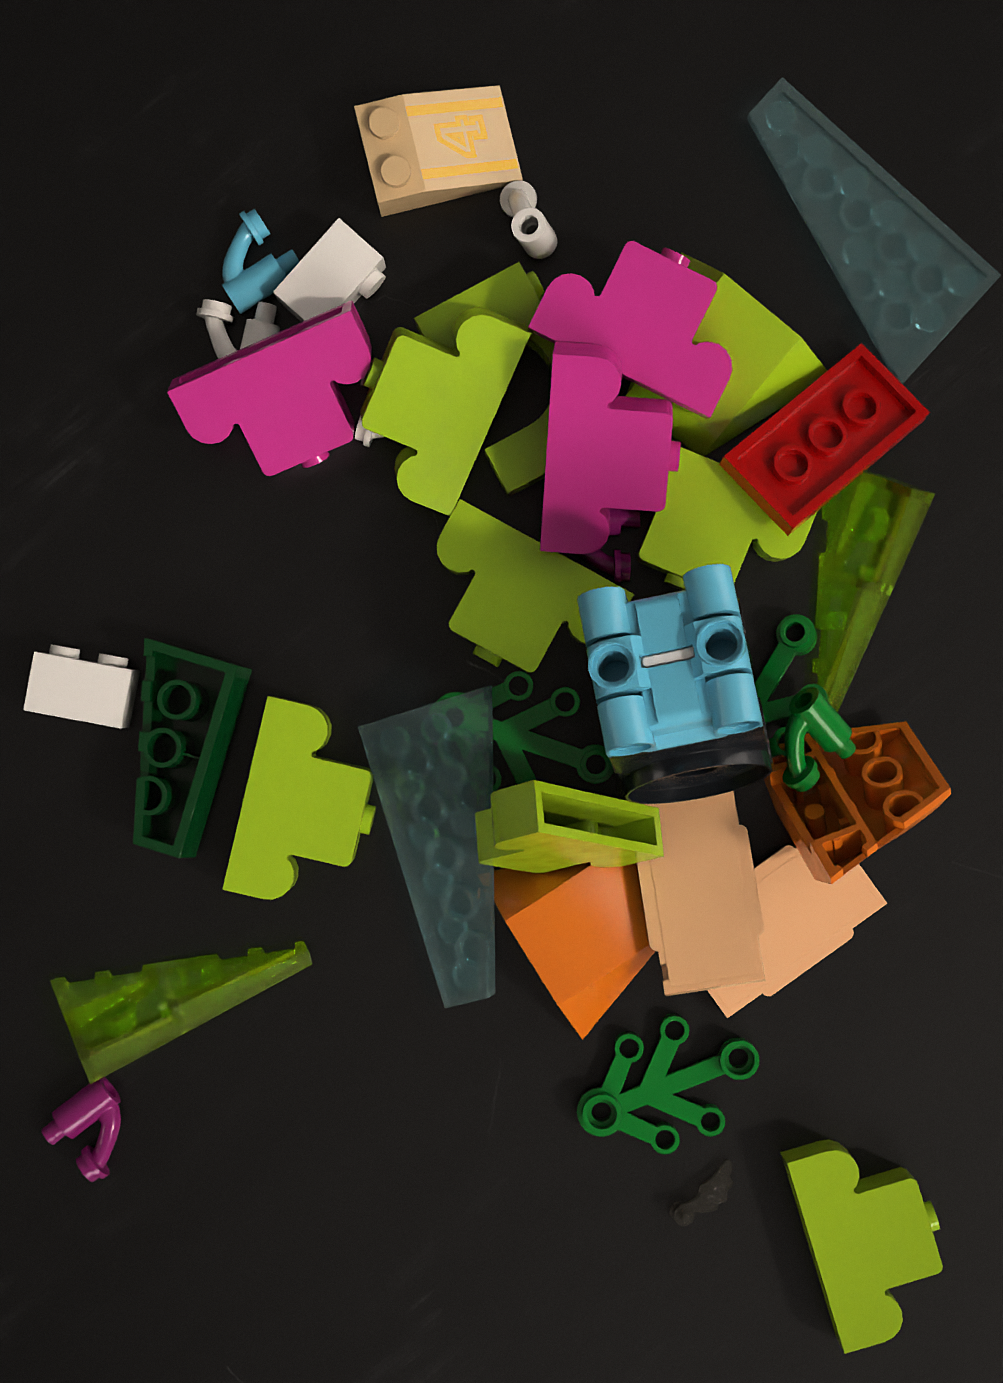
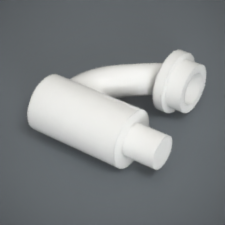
(528, 223)
(256, 329)

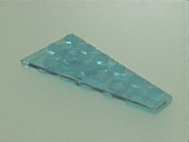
(885, 247)
(431, 781)

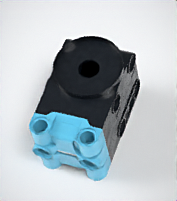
(676, 689)

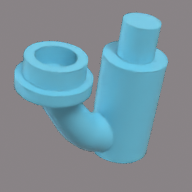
(260, 279)

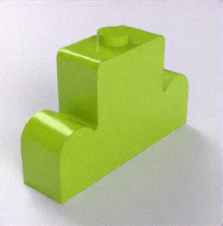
(441, 401)
(711, 523)
(516, 589)
(296, 803)
(556, 827)
(861, 1238)

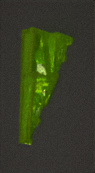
(137, 1012)

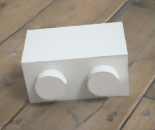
(331, 274)
(82, 688)

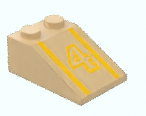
(437, 146)

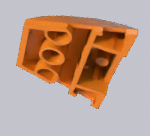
(858, 799)
(579, 932)

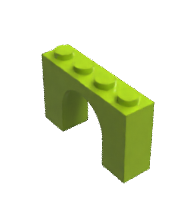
(516, 295)

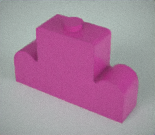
(648, 321)
(281, 391)
(600, 450)

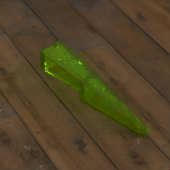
(866, 547)

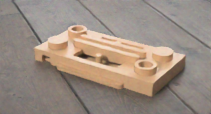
(703, 898)
(801, 922)

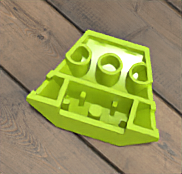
(767, 366)

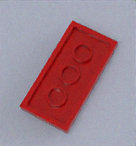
(824, 439)

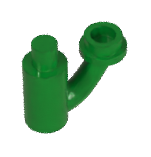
(817, 717)

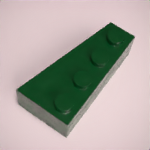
(183, 744)

